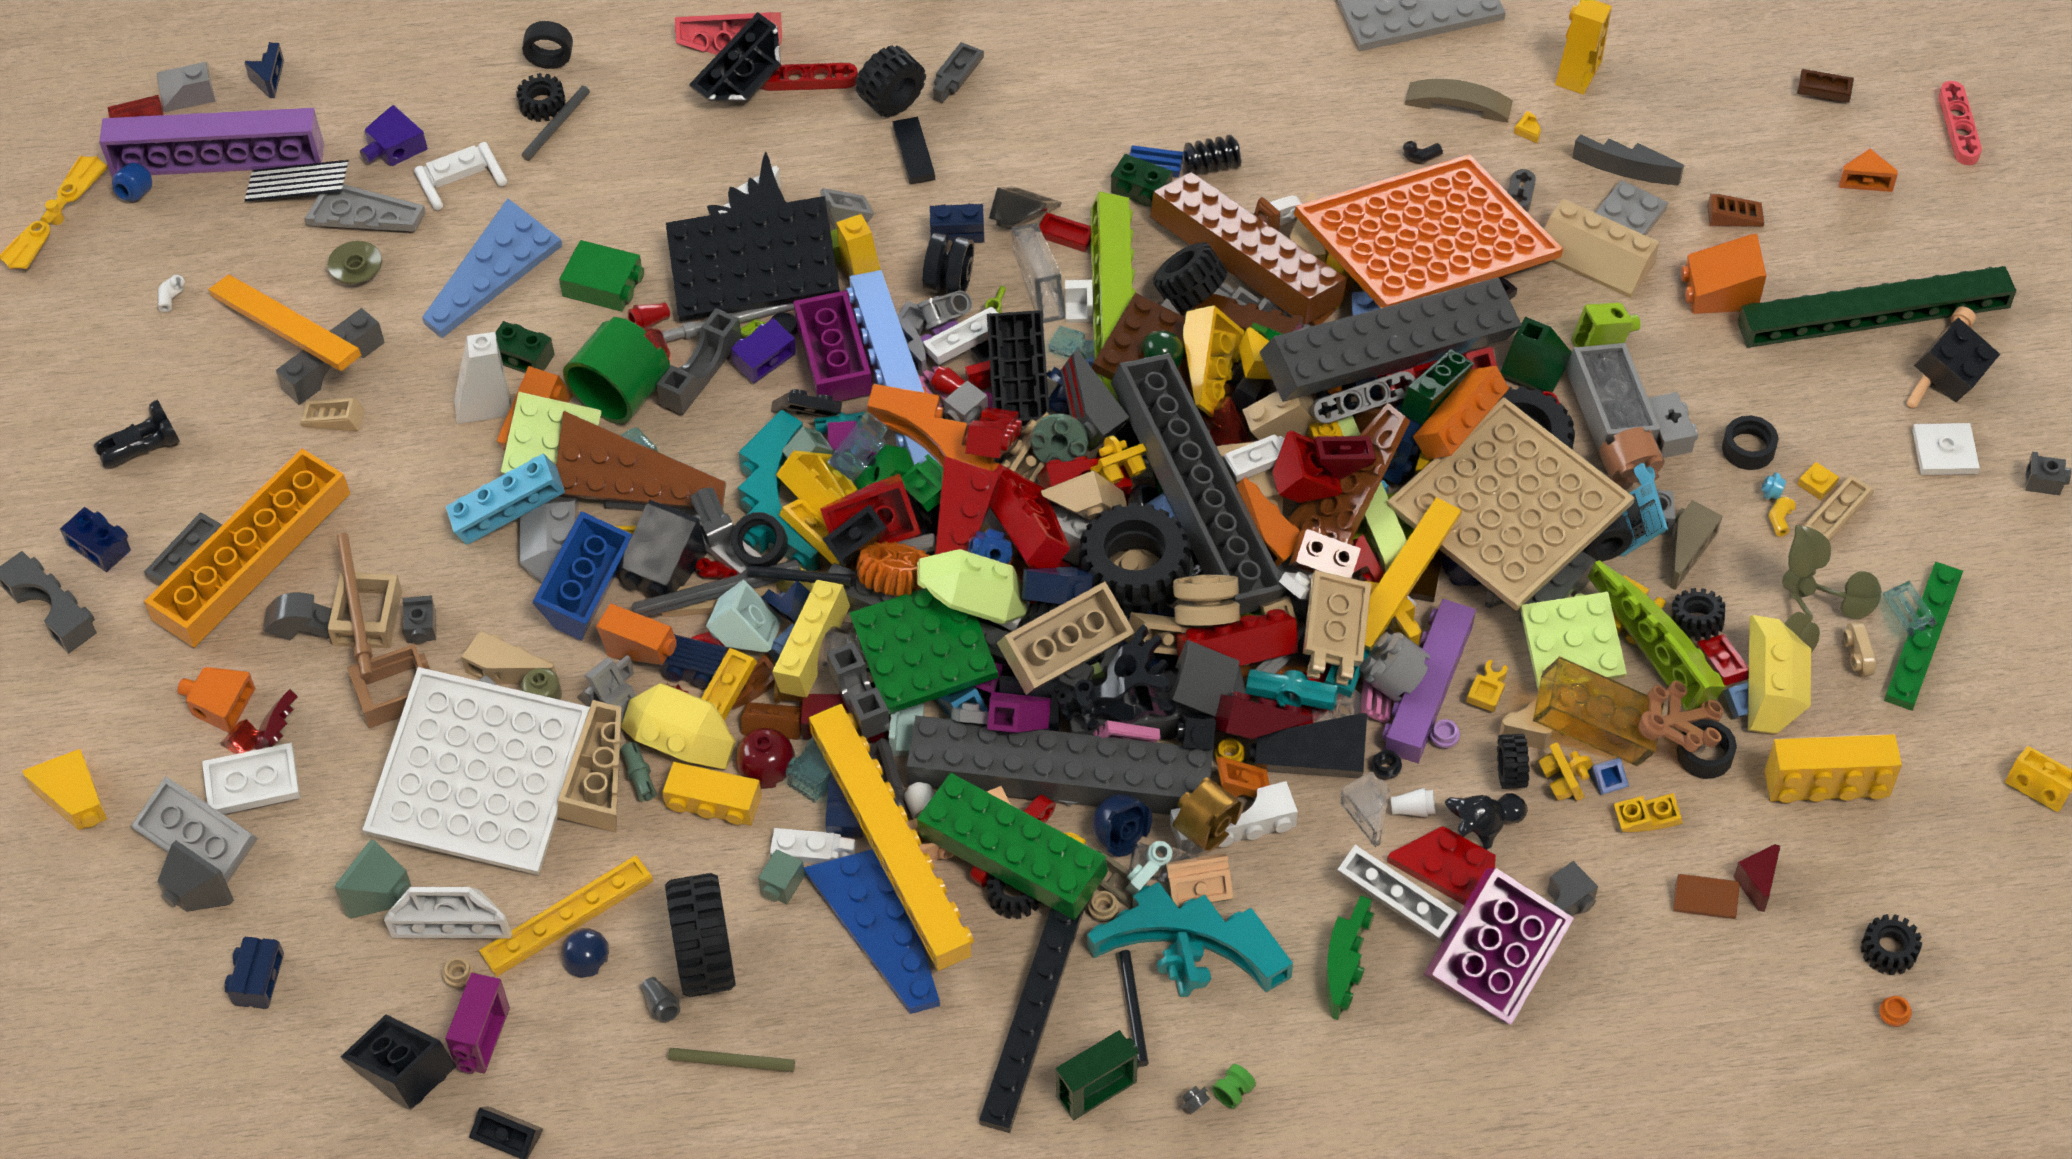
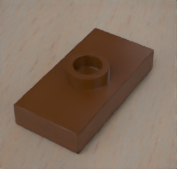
(1825, 85)

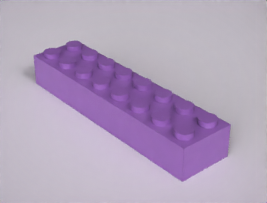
(213, 141)

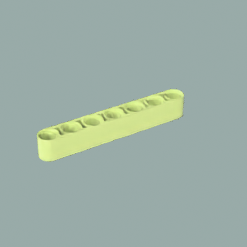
(1379, 518)

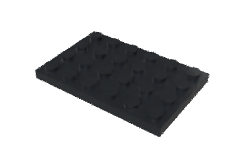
(752, 258)

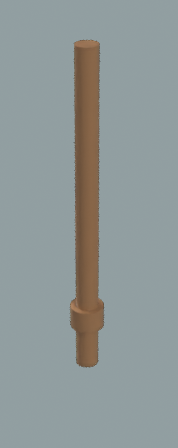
(362, 649)

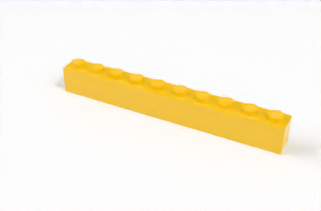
(891, 838)

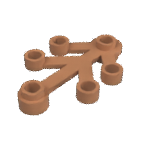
(1656, 726)

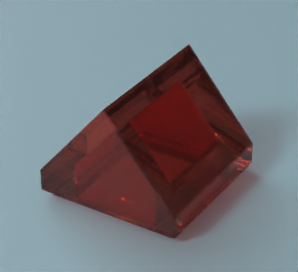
(240, 738)

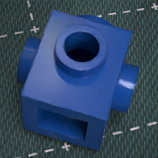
(991, 546)

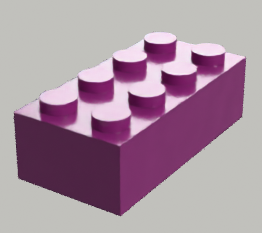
(833, 346)

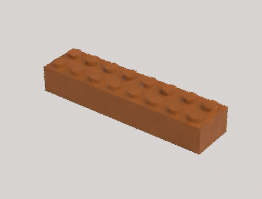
(1249, 247)

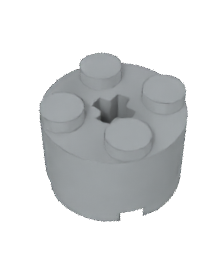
(1395, 665)

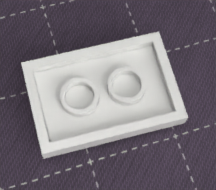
(251, 779)

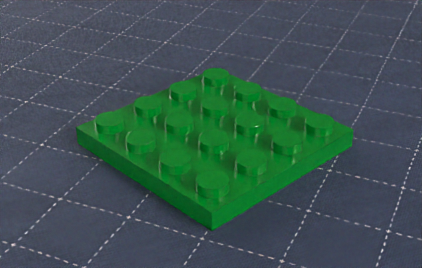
(921, 649)

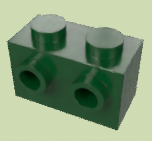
(1138, 179)
(523, 347)

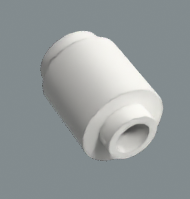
(918, 797)

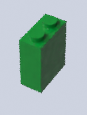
(601, 275)

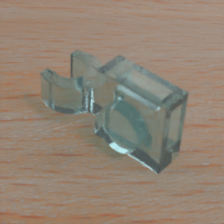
(1068, 341)

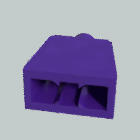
(393, 138)

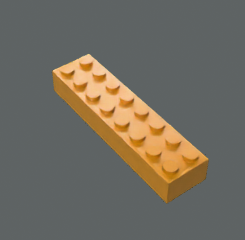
(247, 547)

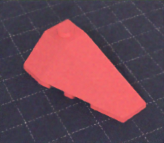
(714, 32)

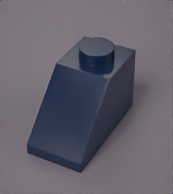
(1055, 584)

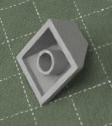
(185, 86)

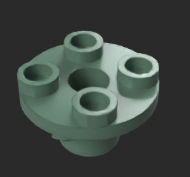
(1059, 438)

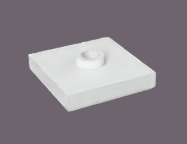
(1945, 449)

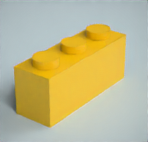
(712, 794)

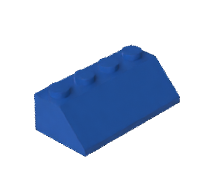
(581, 575)

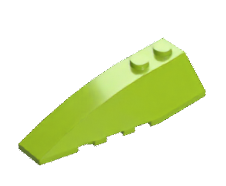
(1659, 638)

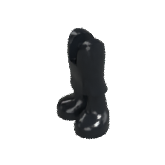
(130, 442)

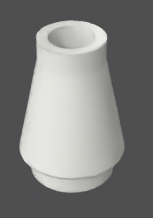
(1415, 803)

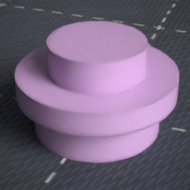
(1444, 733)

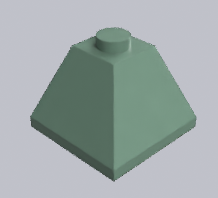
(371, 882)

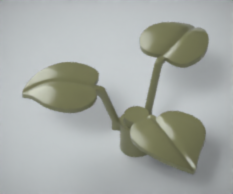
(1811, 552)

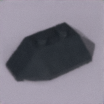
(742, 64)

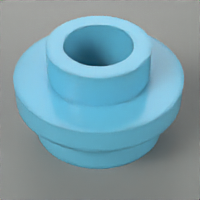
(1773, 486)

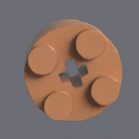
(1628, 451)

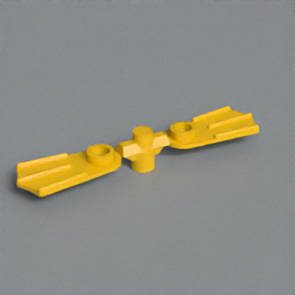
(26, 246)

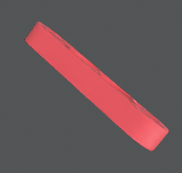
(1963, 122)

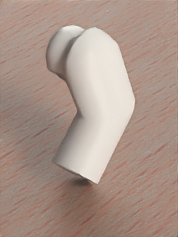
(168, 291)

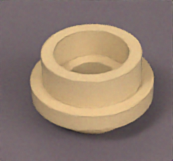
(1107, 899)
(457, 965)

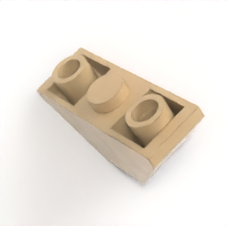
(1535, 733)

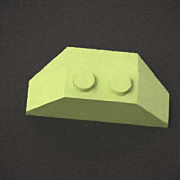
(973, 585)

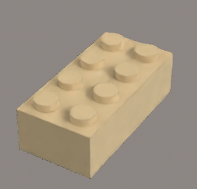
(1065, 638)

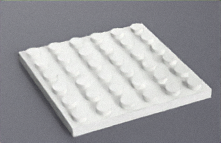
(476, 771)

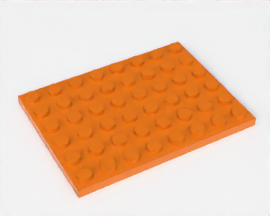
(1427, 231)

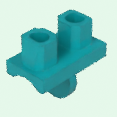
(1180, 964)

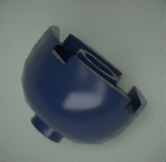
(1121, 823)

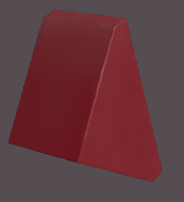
(1344, 453)
(1757, 875)

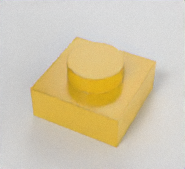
(1818, 480)

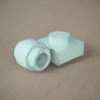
(1141, 875)

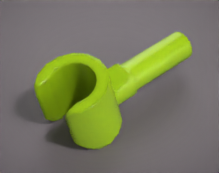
(996, 302)

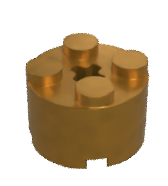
(1207, 814)

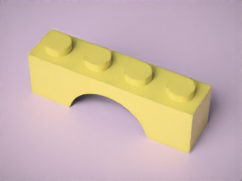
(798, 661)

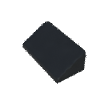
(505, 1132)

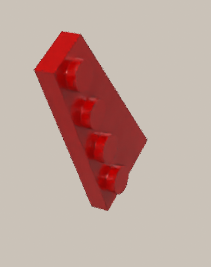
(963, 503)

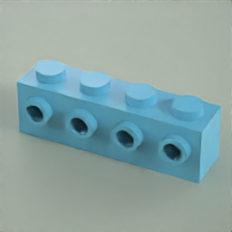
(505, 499)

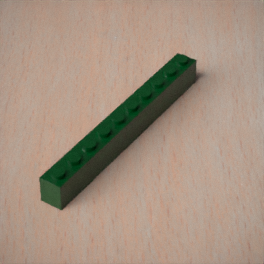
(1875, 306)

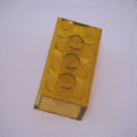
(1594, 710)

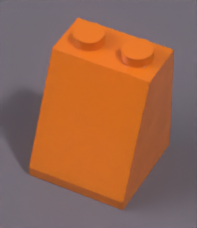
(1725, 276)

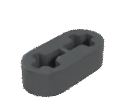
(1526, 192)

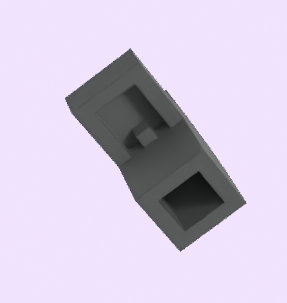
(296, 612)

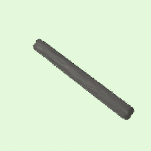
(702, 592)

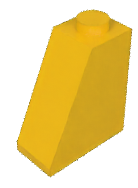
(856, 246)
(68, 788)

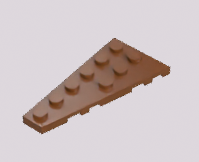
(613, 468)
(1344, 513)

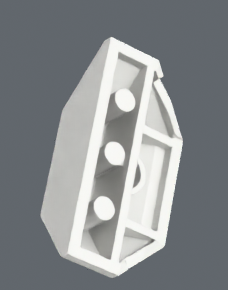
(446, 914)

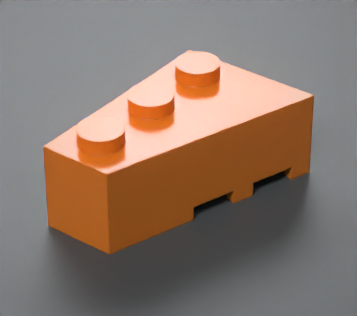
(540, 384)

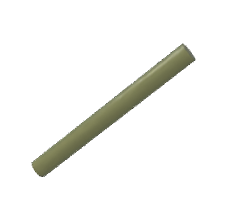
(731, 1059)

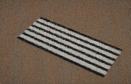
(296, 180)

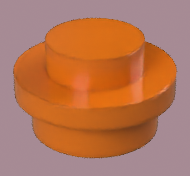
(1895, 1011)

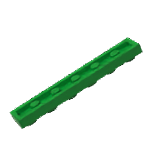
(1920, 647)

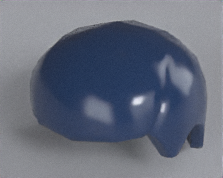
(584, 952)

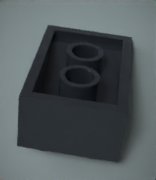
(400, 1061)

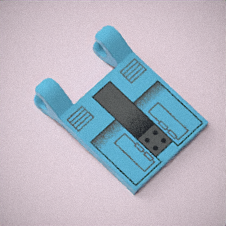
(1645, 514)

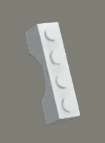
(1270, 813)

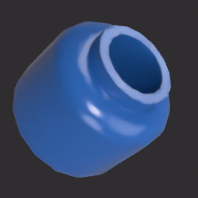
(132, 182)

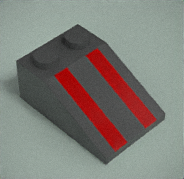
(1091, 401)

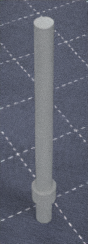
(691, 329)

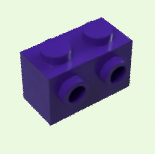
(763, 350)

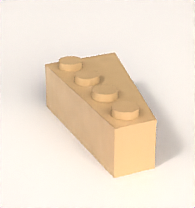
(593, 776)

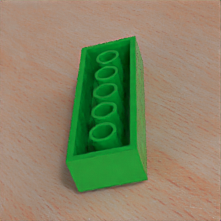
(1012, 846)

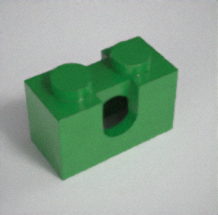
(889, 462)

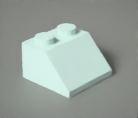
(744, 620)

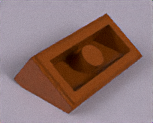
(778, 717)
(1706, 896)

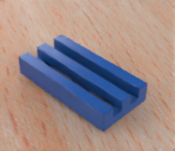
(1160, 157)

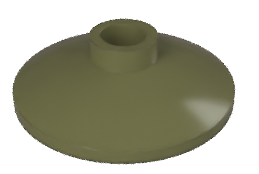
(354, 262)

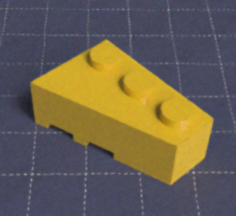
(1584, 45)

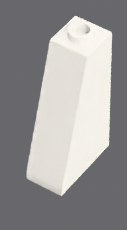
(482, 381)

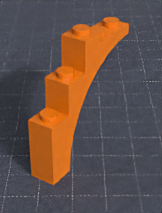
(922, 420)

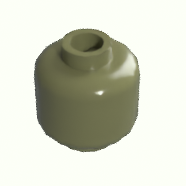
(543, 683)

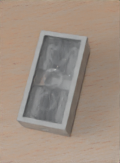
(1609, 391)

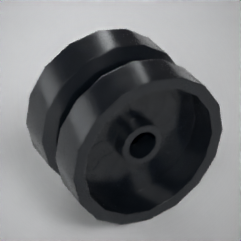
(948, 263)

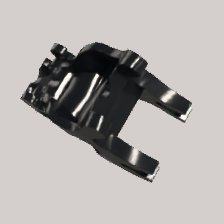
(1128, 690)

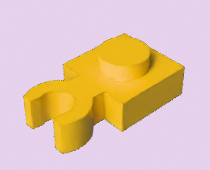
(1488, 688)

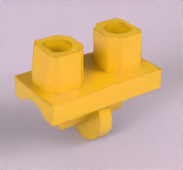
(1131, 458)
(1567, 785)

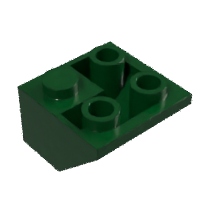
(1536, 357)

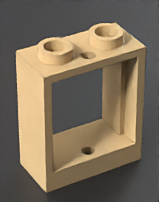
(377, 633)

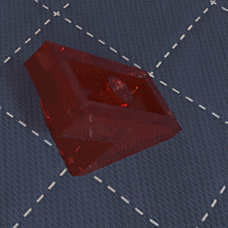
(1232, 428)

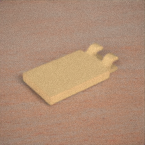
(1336, 624)

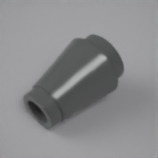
(660, 1000)

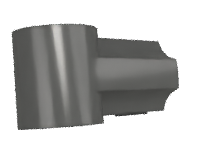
(715, 524)

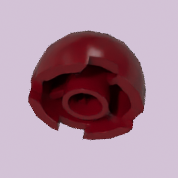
(764, 756)

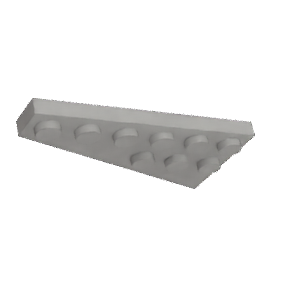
(1396, 21)

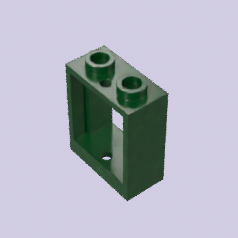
(1097, 1074)

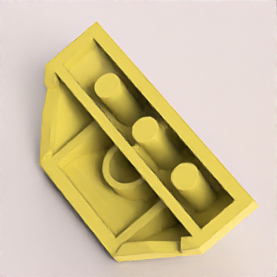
(1777, 675)
(679, 726)

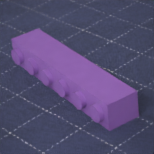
(1420, 708)

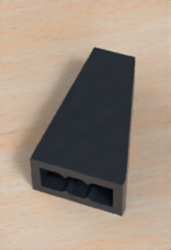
(1317, 748)

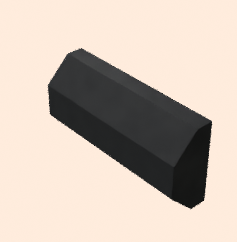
(1018, 363)

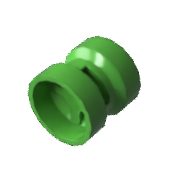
(1233, 1086)

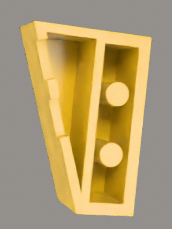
(814, 479)

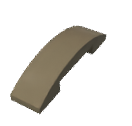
(1459, 94)

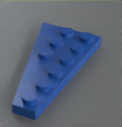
(878, 924)

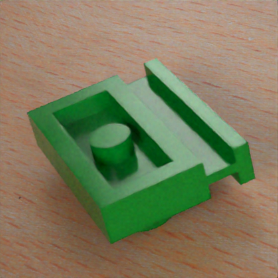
(924, 483)

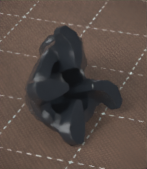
(1487, 815)

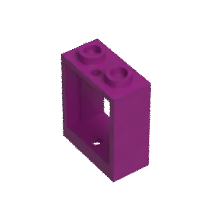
(477, 1023)

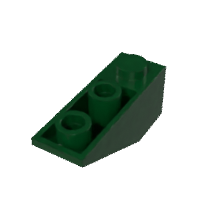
(1434, 386)

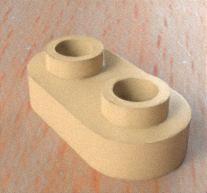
(1862, 653)

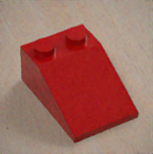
(889, 502)

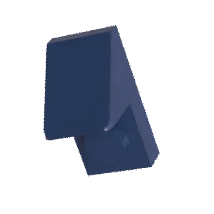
(267, 73)
(790, 603)

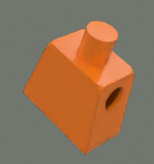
(218, 696)

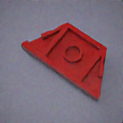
(1444, 862)

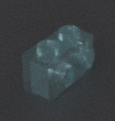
(858, 444)

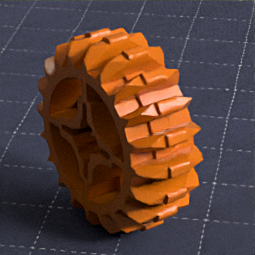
(889, 568)

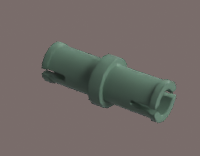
(638, 771)

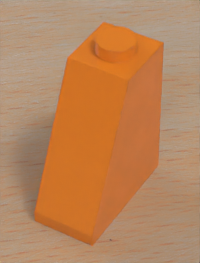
(635, 636)

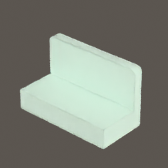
(902, 728)

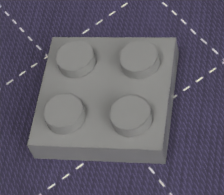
(1632, 207)

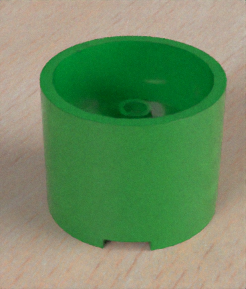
(616, 370)

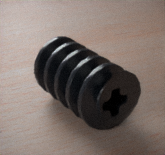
(1212, 153)

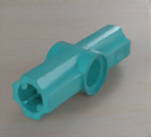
(1292, 689)

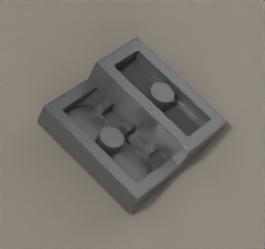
(1203, 677)

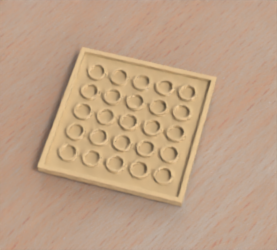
(1522, 503)

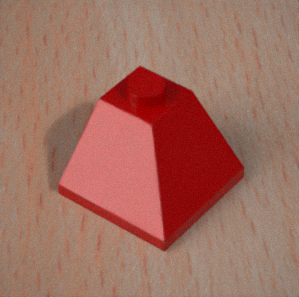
(1299, 472)

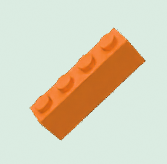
(1461, 412)

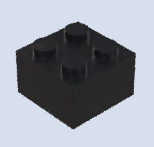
(1957, 359)

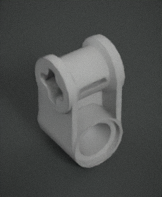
(941, 309)

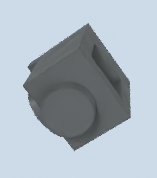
(2046, 474)
(419, 619)

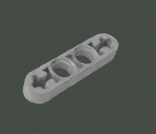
(1363, 397)

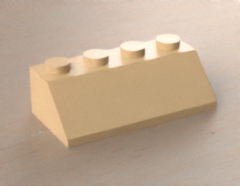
(1601, 248)

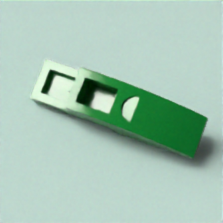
(1344, 957)

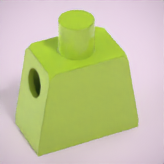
(1604, 325)

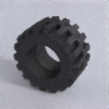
(890, 81)
(1190, 276)

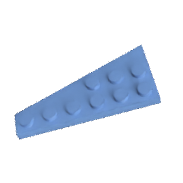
(498, 259)

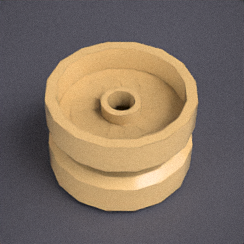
(1206, 600)

